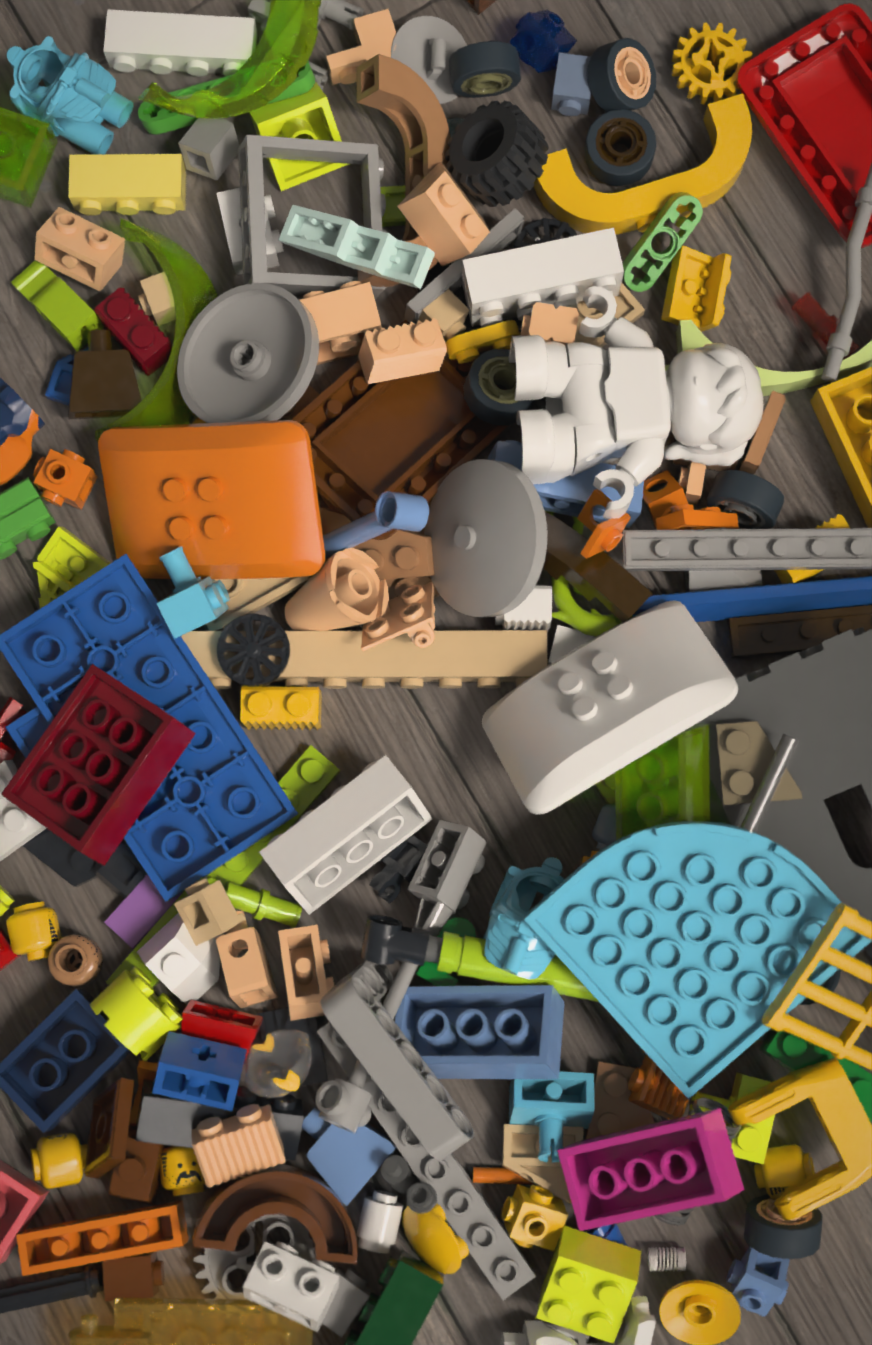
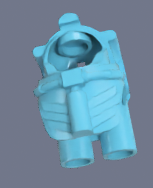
(75, 94)
(509, 939)

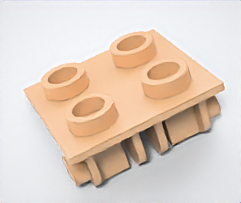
(407, 613)

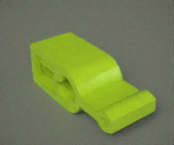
(57, 304)

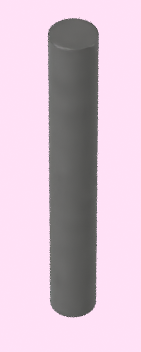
(769, 783)

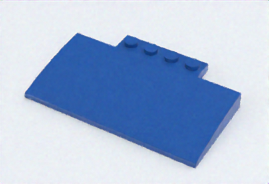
(219, 788)

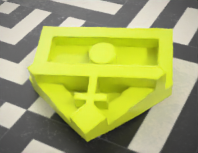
(65, 564)

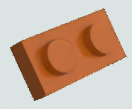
(686, 518)

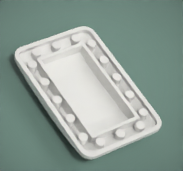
(607, 705)

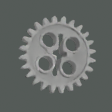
(220, 1262)

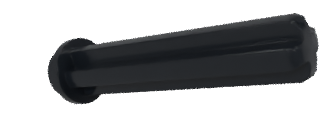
(52, 1290)

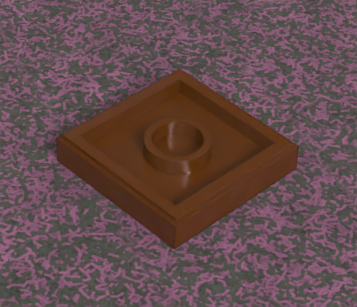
(109, 1128)

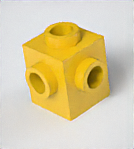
(534, 1217)

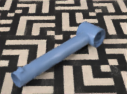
(391, 512)

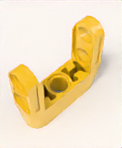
(841, 1118)

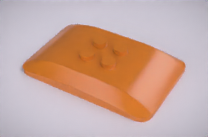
(223, 491)

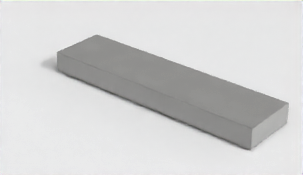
(451, 278)

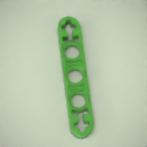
(169, 121)

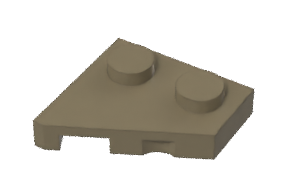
(744, 761)

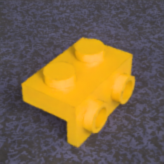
(697, 288)

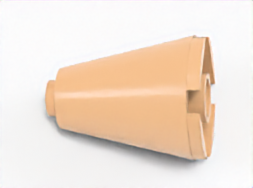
(339, 594)

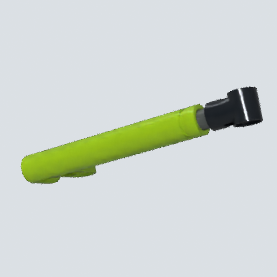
(389, 941)

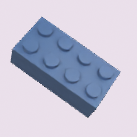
(485, 1030)

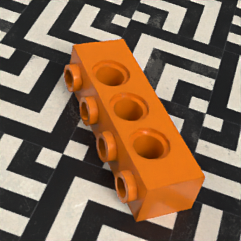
(102, 1238)

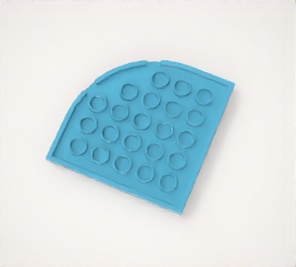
(690, 938)

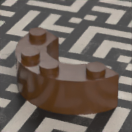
(278, 1191)

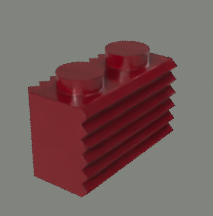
(134, 331)

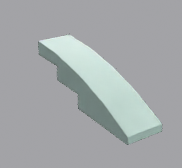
(356, 246)

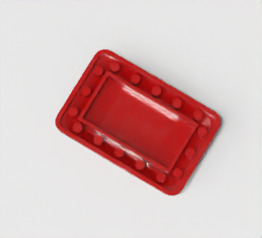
(818, 108)

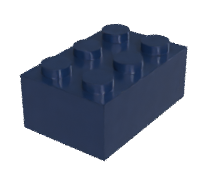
(61, 1061)

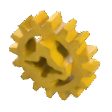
(700, 73)

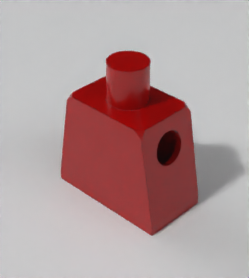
(220, 1025)

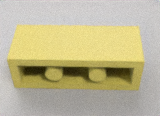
(127, 183)

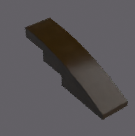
(592, 577)

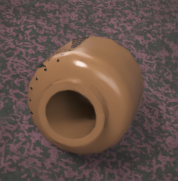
(62, 965)

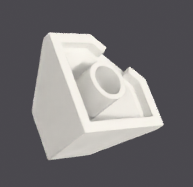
(180, 963)

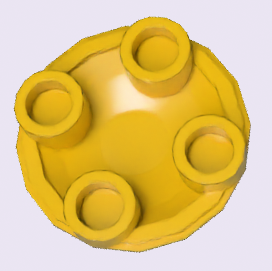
(434, 1239)

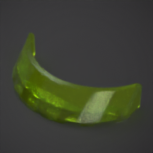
(265, 75)
(191, 294)

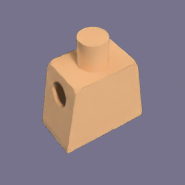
(249, 976)

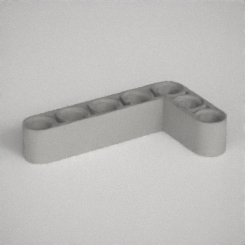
(393, 1061)

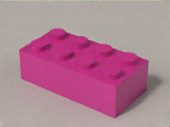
(651, 1170)

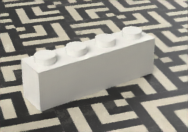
(178, 42)

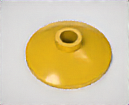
(700, 1312)

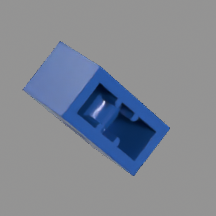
(199, 1071)

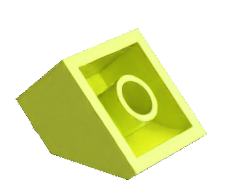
(303, 118)

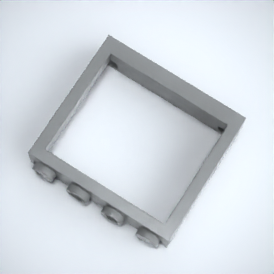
(253, 207)

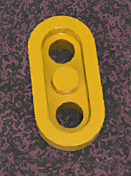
(469, 344)

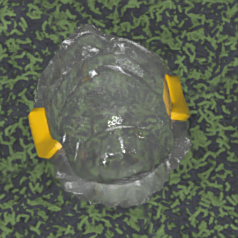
(278, 1063)

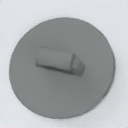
(426, 48)

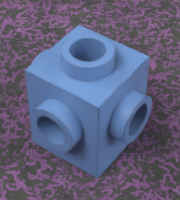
(758, 1281)

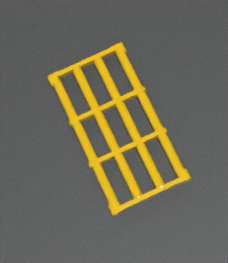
(798, 984)

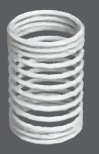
(653, 1259)

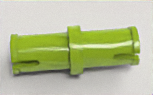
(263, 905)

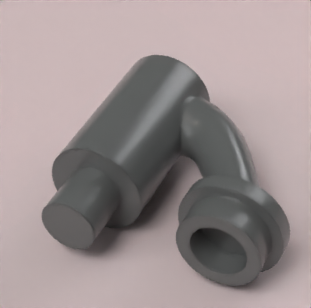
(398, 1174)

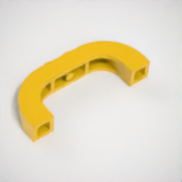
(636, 208)

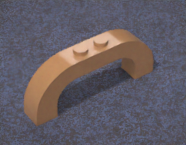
(420, 119)

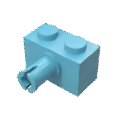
(193, 600)
(552, 1106)

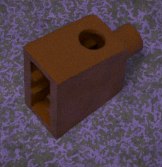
(139, 1173)

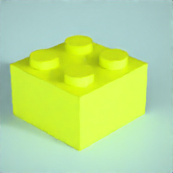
(589, 1284)

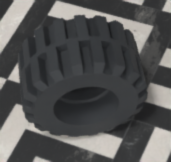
(496, 153)

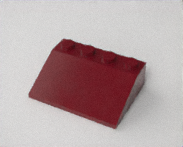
(98, 764)

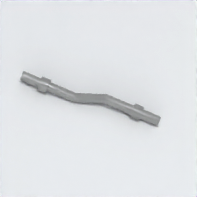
(840, 341)

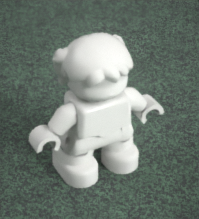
(626, 403)

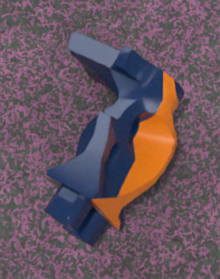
(17, 429)

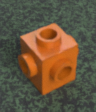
(64, 478)

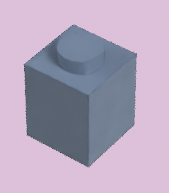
(571, 85)

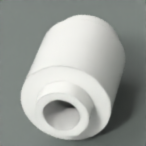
(379, 1222)

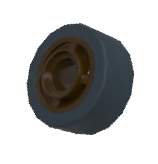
(624, 128)

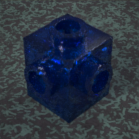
(541, 39)

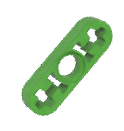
(676, 241)

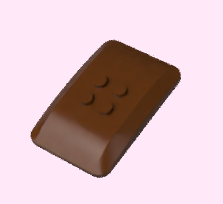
(392, 436)

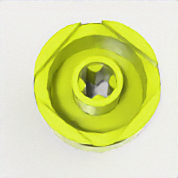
(137, 1013)

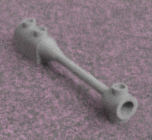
(441, 887)

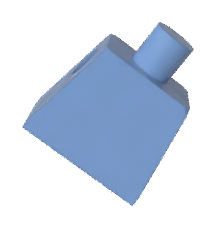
(345, 1157)

